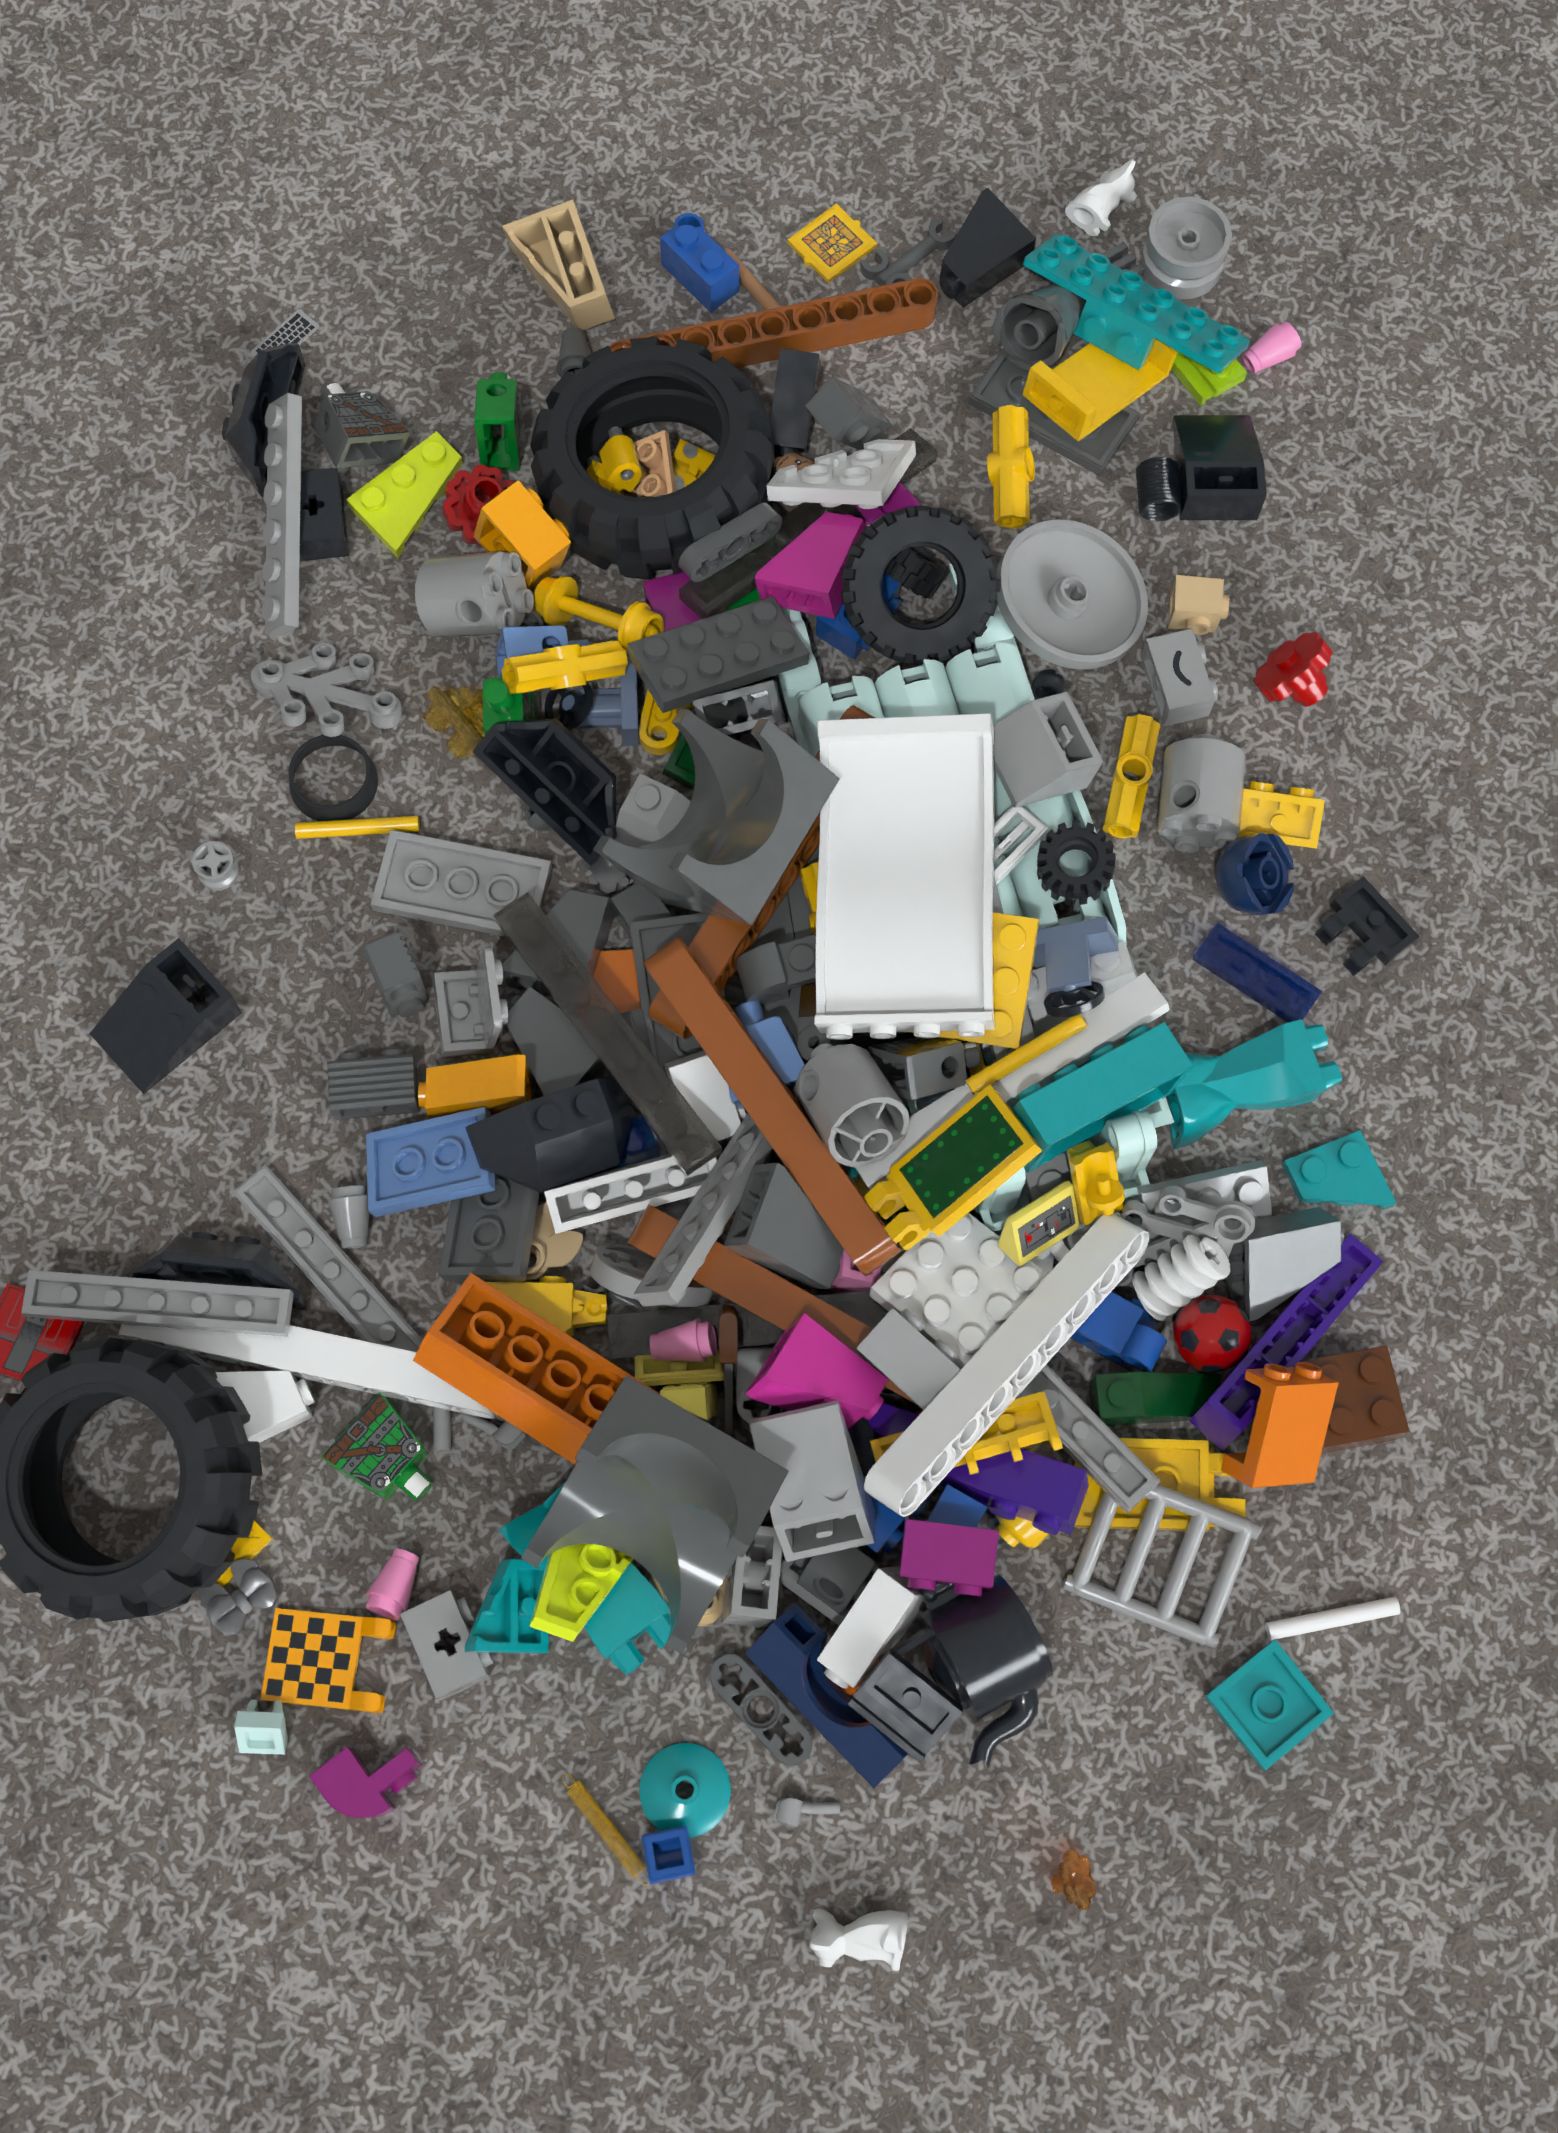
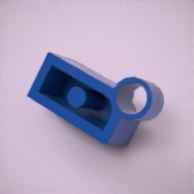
(699, 262)
(1122, 1333)

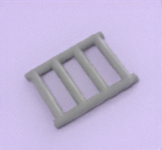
(1163, 1615)

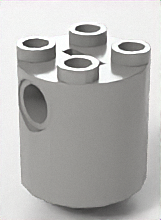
(472, 594)
(1201, 793)
(851, 1104)

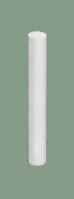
(1332, 1618)

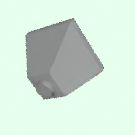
(649, 812)

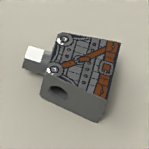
(358, 429)
(925, 1065)

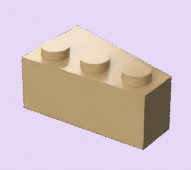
(562, 262)

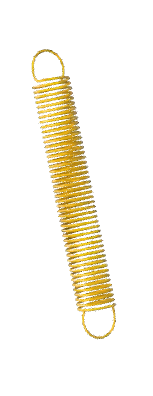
(611, 1828)

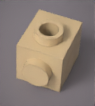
(1197, 604)

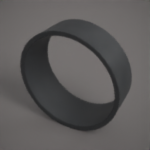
(342, 811)

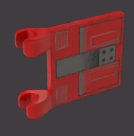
(30, 1339)

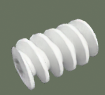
(1180, 1275)

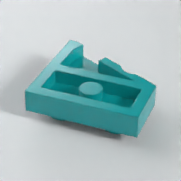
(507, 1613)

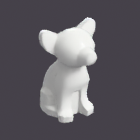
(1095, 203)
(869, 1937)

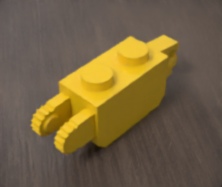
(557, 1302)

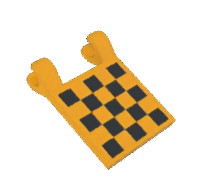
(317, 1658)

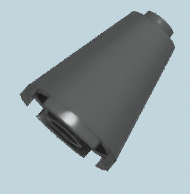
(1038, 325)

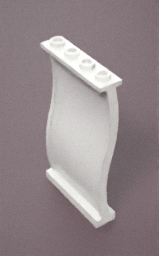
(906, 877)

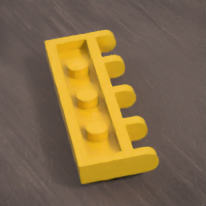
(1020, 1425)

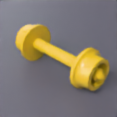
(558, 600)

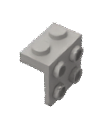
(470, 1007)

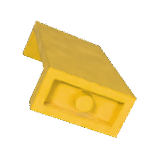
(1093, 386)

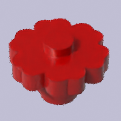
(467, 496)
(1296, 671)

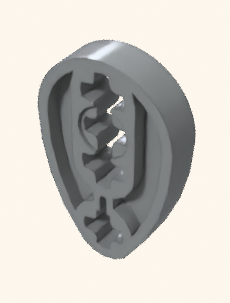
(623, 1268)

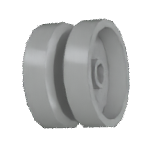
(1186, 247)

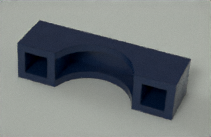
(789, 1659)

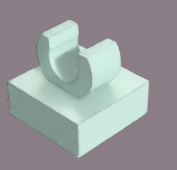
(261, 1731)

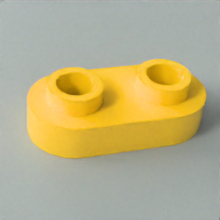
(655, 721)

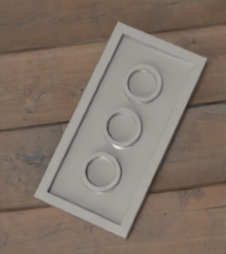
(454, 881)

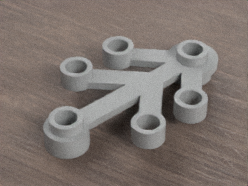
(276, 678)
(1215, 1224)

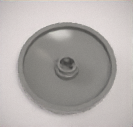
(1071, 594)

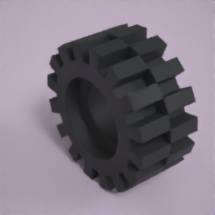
(918, 570)
(1080, 839)

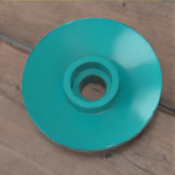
(703, 1771)

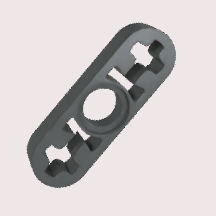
(730, 542)
(791, 1728)

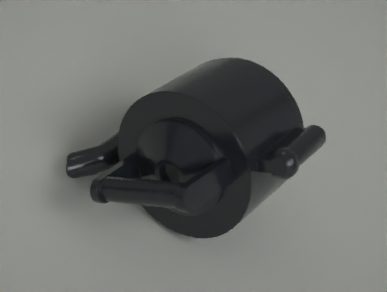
(983, 1657)

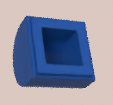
(668, 1855)

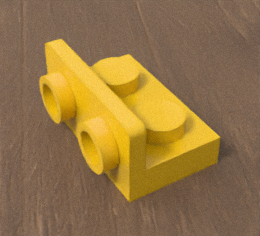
(1291, 816)

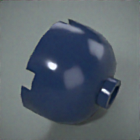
(1255, 874)

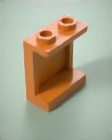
(1286, 1426)

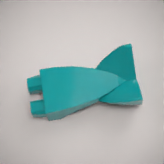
(1259, 1074)
(626, 1611)

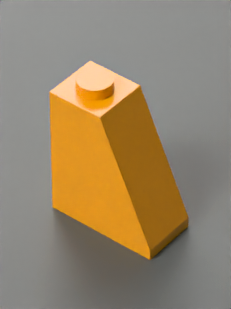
(476, 1084)

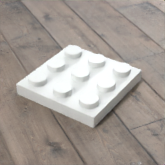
(958, 1286)

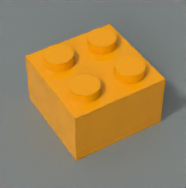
(520, 525)

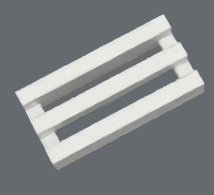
(1024, 848)

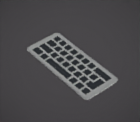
(292, 330)

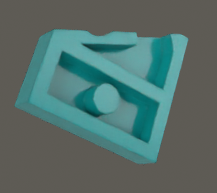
(1339, 1174)

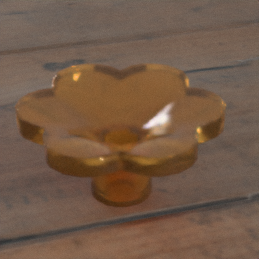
(1075, 1880)

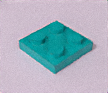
(1268, 1705)

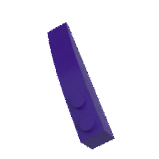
(1286, 1341)
(1032, 1489)

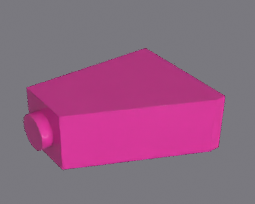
(810, 567)
(817, 1368)

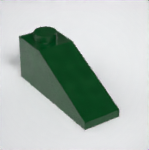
(1149, 1396)

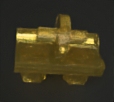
(461, 710)

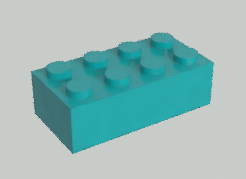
(1103, 1089)

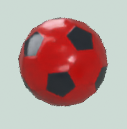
(1212, 1333)

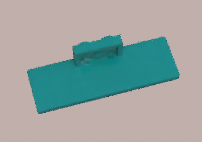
(1128, 314)

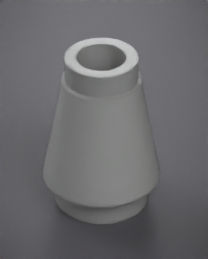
(350, 1215)

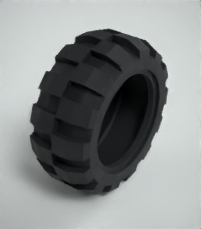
(636, 389)
(212, 1496)

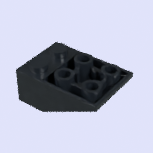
(1219, 467)
(164, 1016)

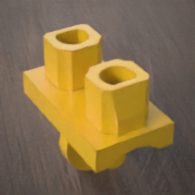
(1095, 1181)

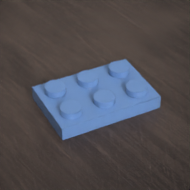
(424, 1164)

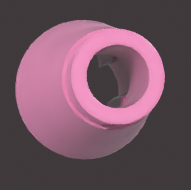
(1272, 348)
(685, 1342)
(393, 1586)

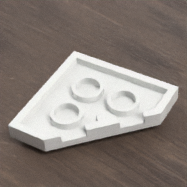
(837, 479)

